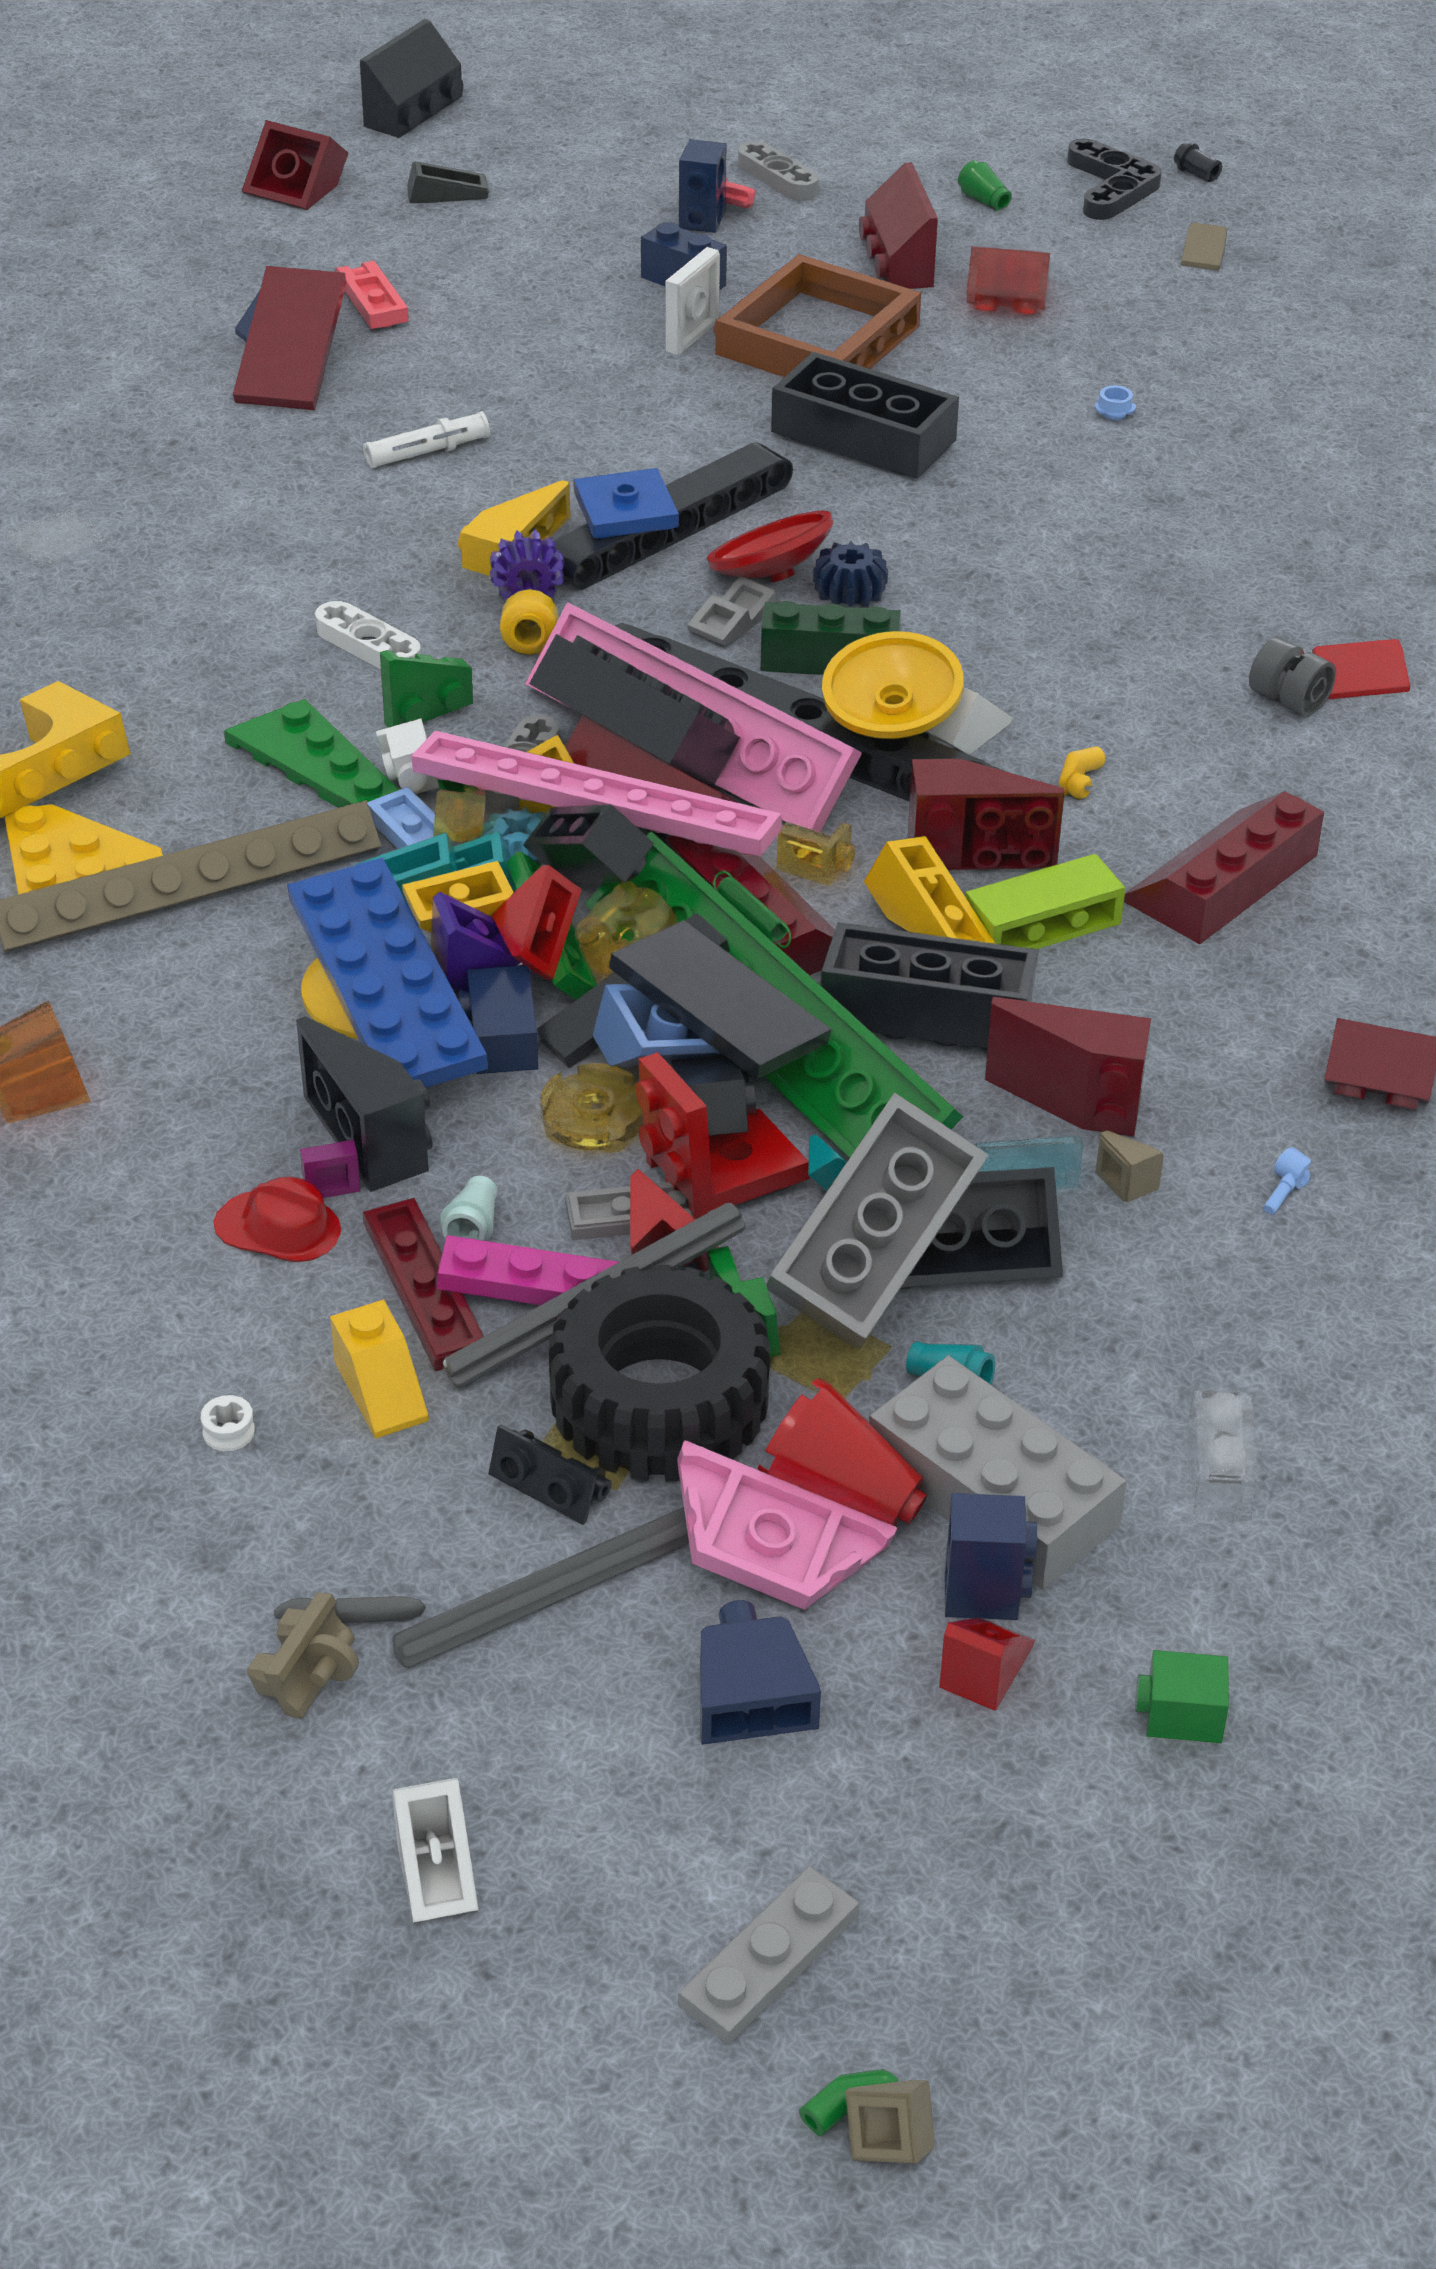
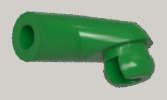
(830, 2103)

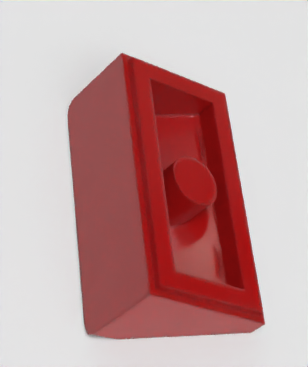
(1366, 668)

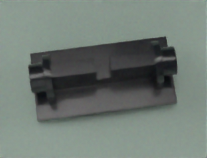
(546, 1475)

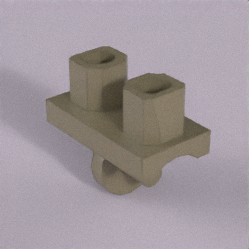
(311, 1653)

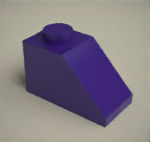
(465, 940)

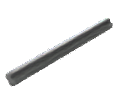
(538, 1323)
(540, 1589)

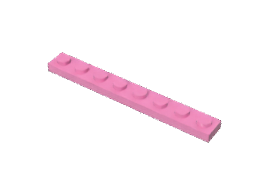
(568, 784)

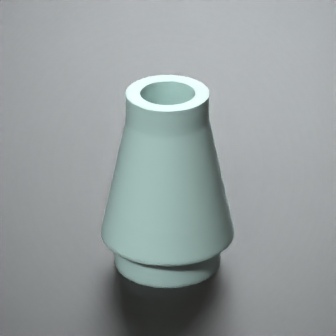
(471, 1210)

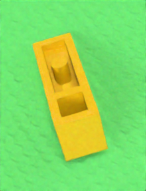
(539, 510)
(921, 893)

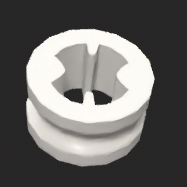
(230, 1435)

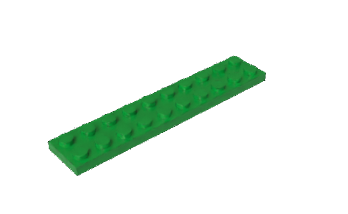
(834, 1086)

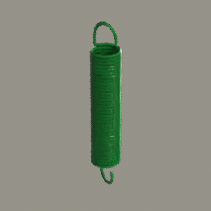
(752, 909)

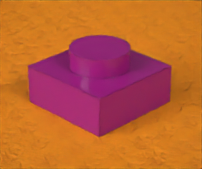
(332, 1168)

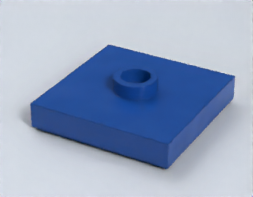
(625, 503)

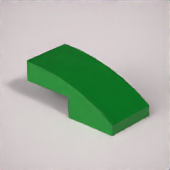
(755, 1290)

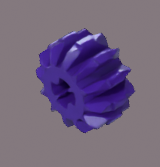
(526, 565)

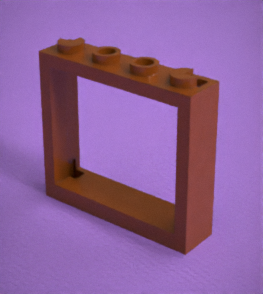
(893, 307)

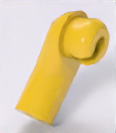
(1074, 769)

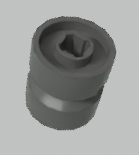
(1293, 677)

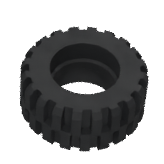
(658, 1318)

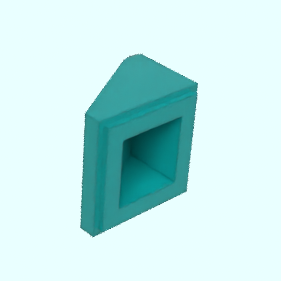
(823, 1162)

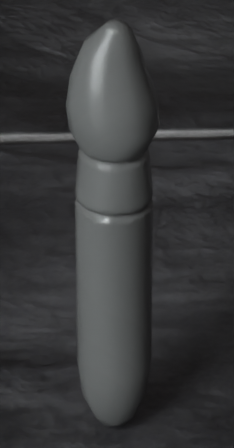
(364, 1608)

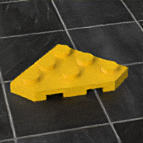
(61, 846)

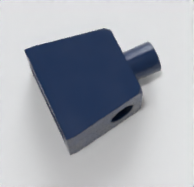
(754, 1678)

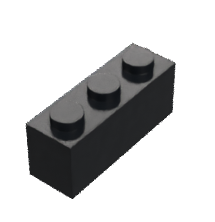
(590, 844)

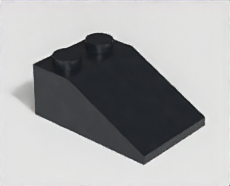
(365, 1100)

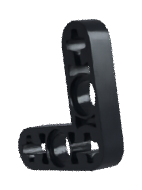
(1125, 175)

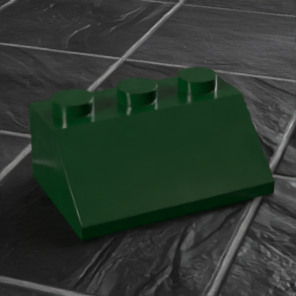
(809, 636)

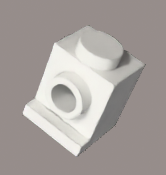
(397, 747)

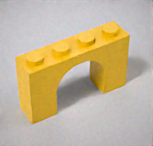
(71, 741)

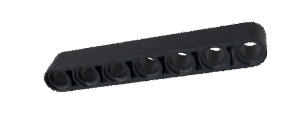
(700, 500)

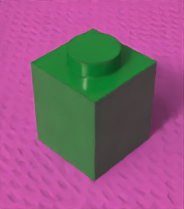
(1185, 1696)

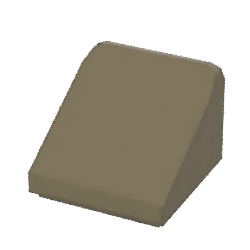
(1204, 246)
(1128, 1166)
(890, 2121)

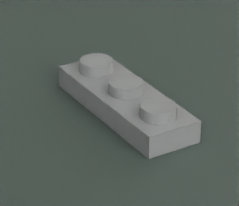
(768, 1955)

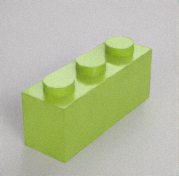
(1050, 903)

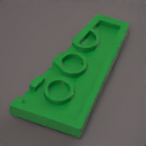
(311, 754)

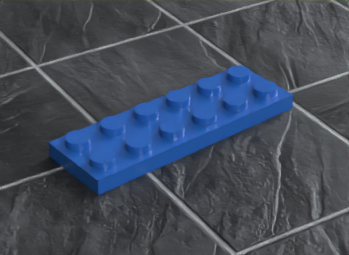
(386, 972)

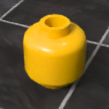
(528, 621)

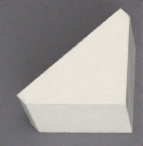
(434, 1849)

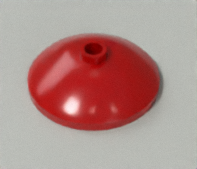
(772, 548)

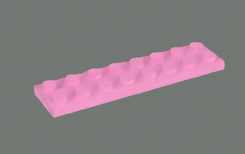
(777, 760)

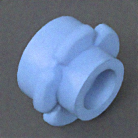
(1115, 402)

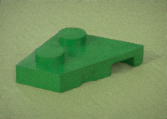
(423, 687)

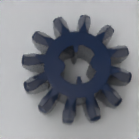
(850, 574)

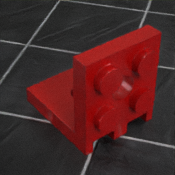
(700, 1163)

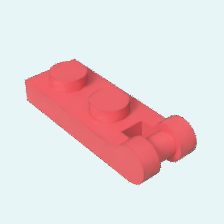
(374, 295)

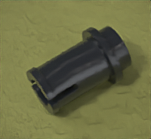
(1192, 159)

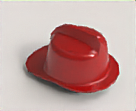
(279, 1220)

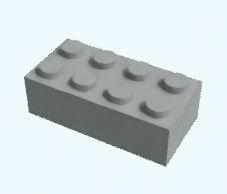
(876, 1221)
(982, 1442)

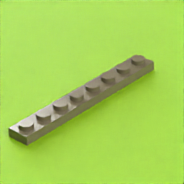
(186, 876)

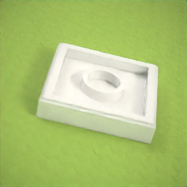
(692, 300)

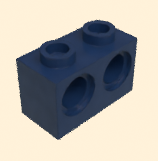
(702, 185)

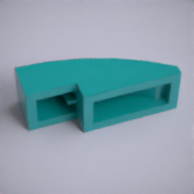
(439, 857)

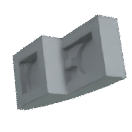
(733, 614)

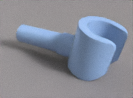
(1293, 1169)

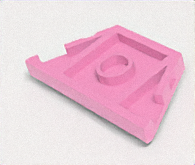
(772, 1530)

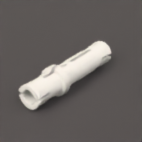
(471, 427)

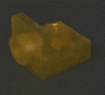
(460, 814)
(815, 853)

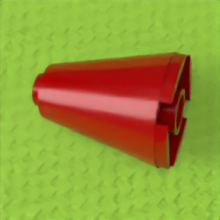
(844, 1458)

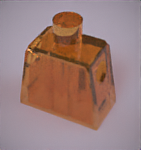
(37, 1067)

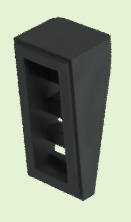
(441, 184)

